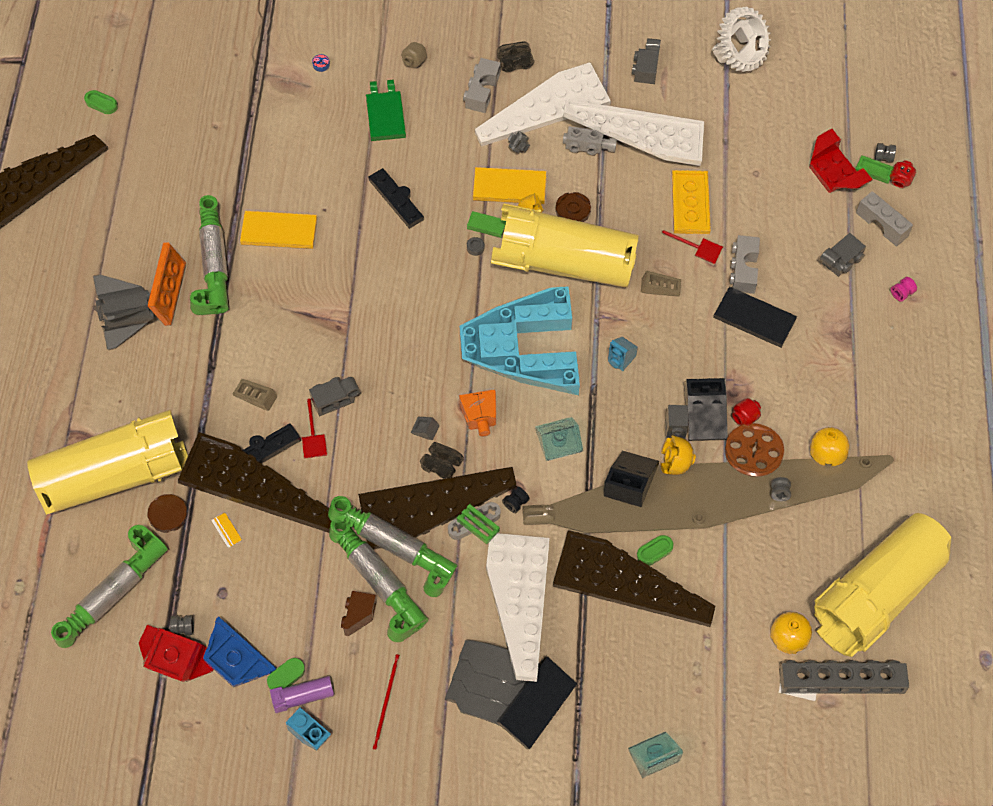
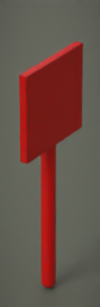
(707, 250)
(315, 444)

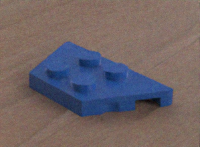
(234, 657)

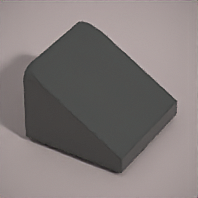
(425, 427)

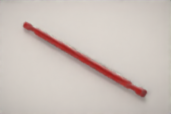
(386, 702)

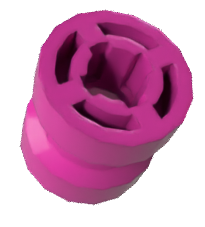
(901, 290)

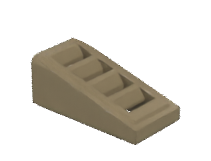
(658, 289)
(264, 401)

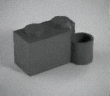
(647, 62)
(843, 255)
(333, 394)

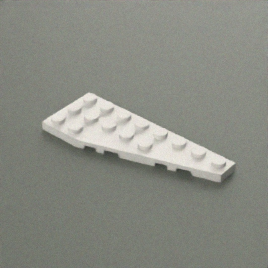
(544, 104)
(657, 134)
(518, 583)

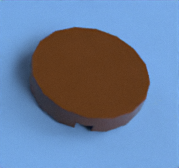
(573, 206)
(167, 513)

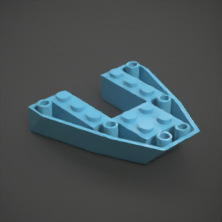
(493, 343)

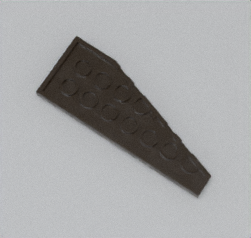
(39, 175)
(232, 474)
(434, 503)
(610, 574)

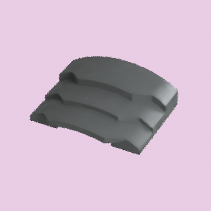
(483, 681)

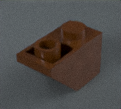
(360, 611)

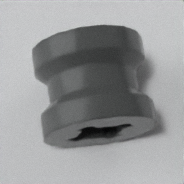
(781, 489)

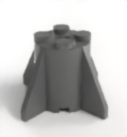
(121, 307)

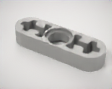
(465, 532)

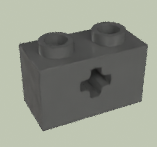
(676, 421)

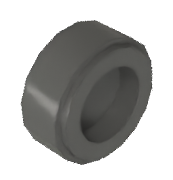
(475, 246)

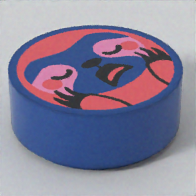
(321, 62)

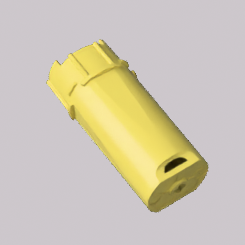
(565, 247)
(108, 463)
(874, 592)

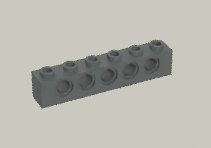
(792, 684)

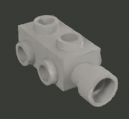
(587, 140)

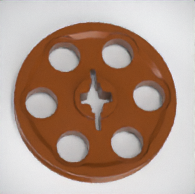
(747, 445)

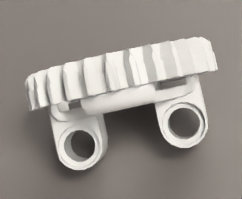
(746, 31)

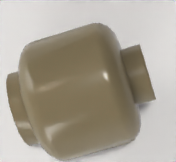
(414, 54)

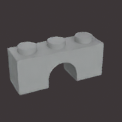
(485, 73)
(895, 225)
(745, 277)

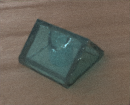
(559, 438)
(655, 754)

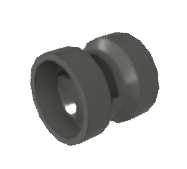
(885, 152)
(182, 625)

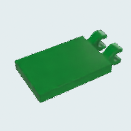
(385, 113)

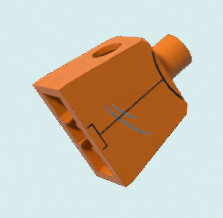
(479, 410)

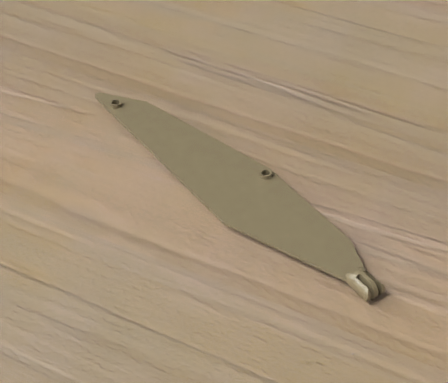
(706, 496)

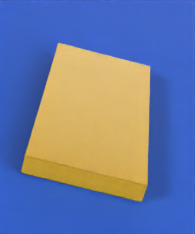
(508, 184)
(690, 202)
(278, 229)

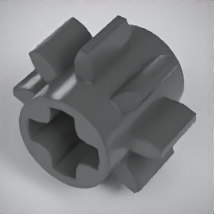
(518, 142)

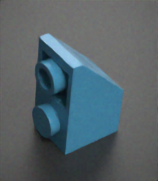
(621, 353)
(307, 729)

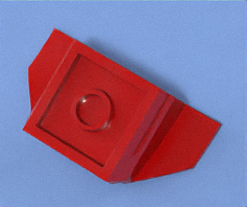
(833, 167)
(172, 655)

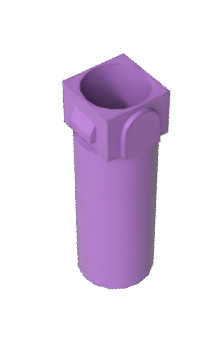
(301, 694)

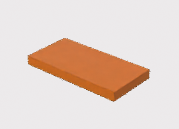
(166, 284)

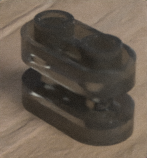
(515, 56)
(441, 460)

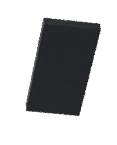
(755, 317)
(537, 703)

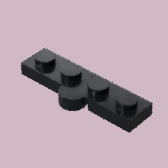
(396, 197)
(273, 444)

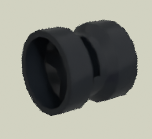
(515, 499)

